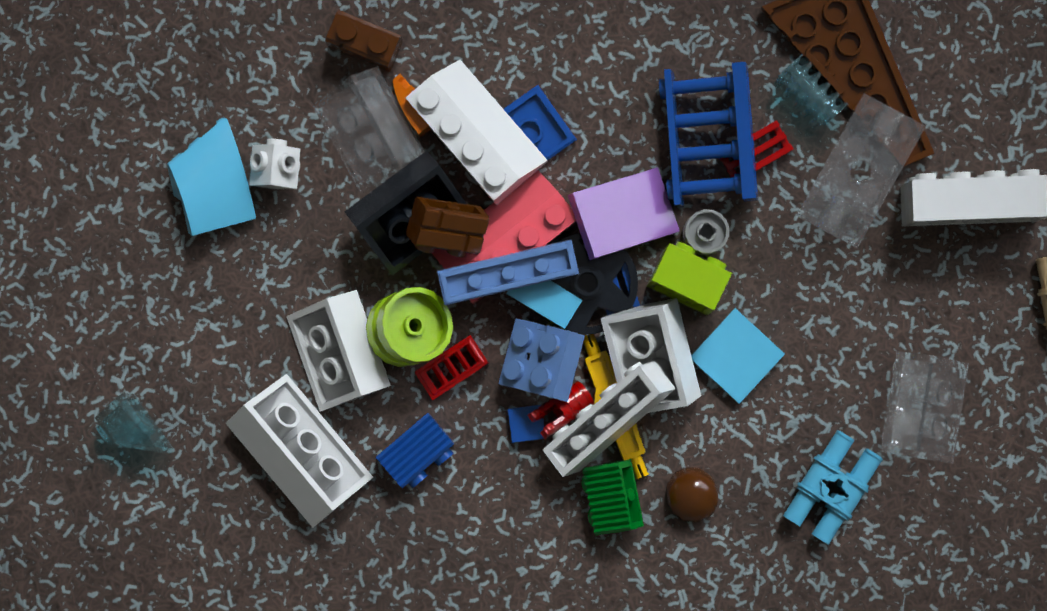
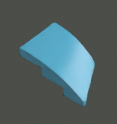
(212, 181)

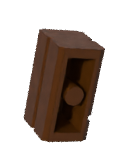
(363, 40)
(447, 226)

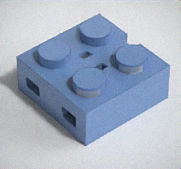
(551, 360)

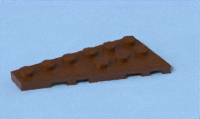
(849, 52)

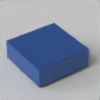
(522, 427)

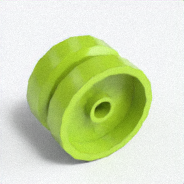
(409, 327)

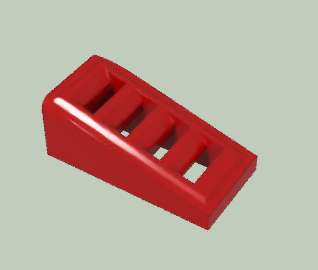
(474, 350)

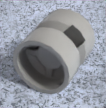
(706, 232)

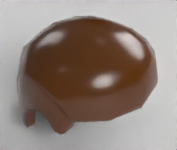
(692, 494)

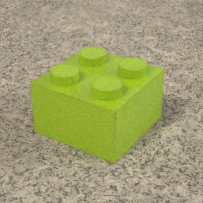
(690, 278)

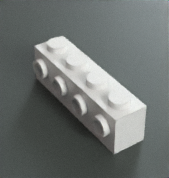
(609, 418)

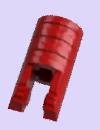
(564, 411)

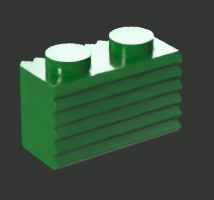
(612, 497)

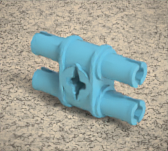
(851, 484)

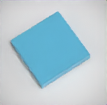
(737, 355)

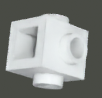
(274, 165)

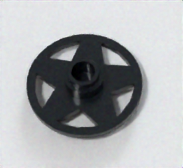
(596, 285)

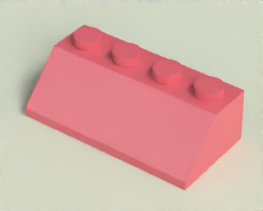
(522, 221)

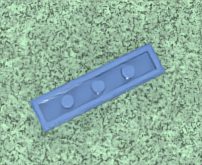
(507, 272)

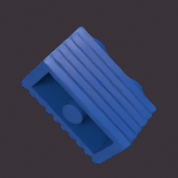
(415, 451)

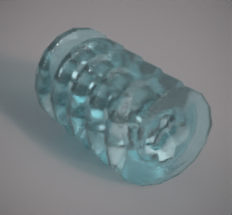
(809, 93)

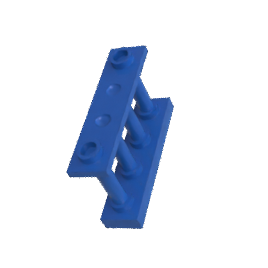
(738, 115)

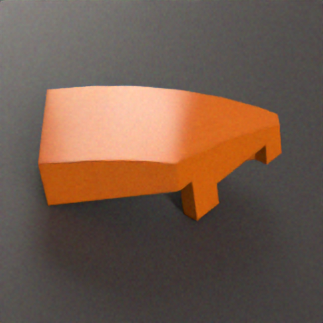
(402, 90)

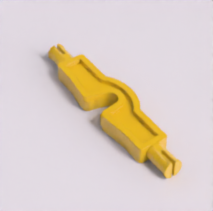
(603, 376)

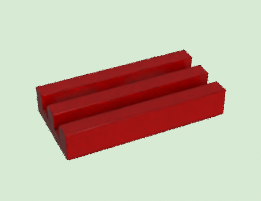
(780, 137)

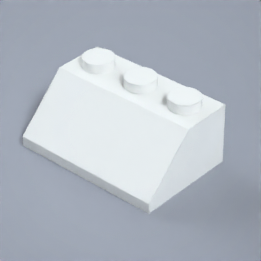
(654, 335)
(337, 351)

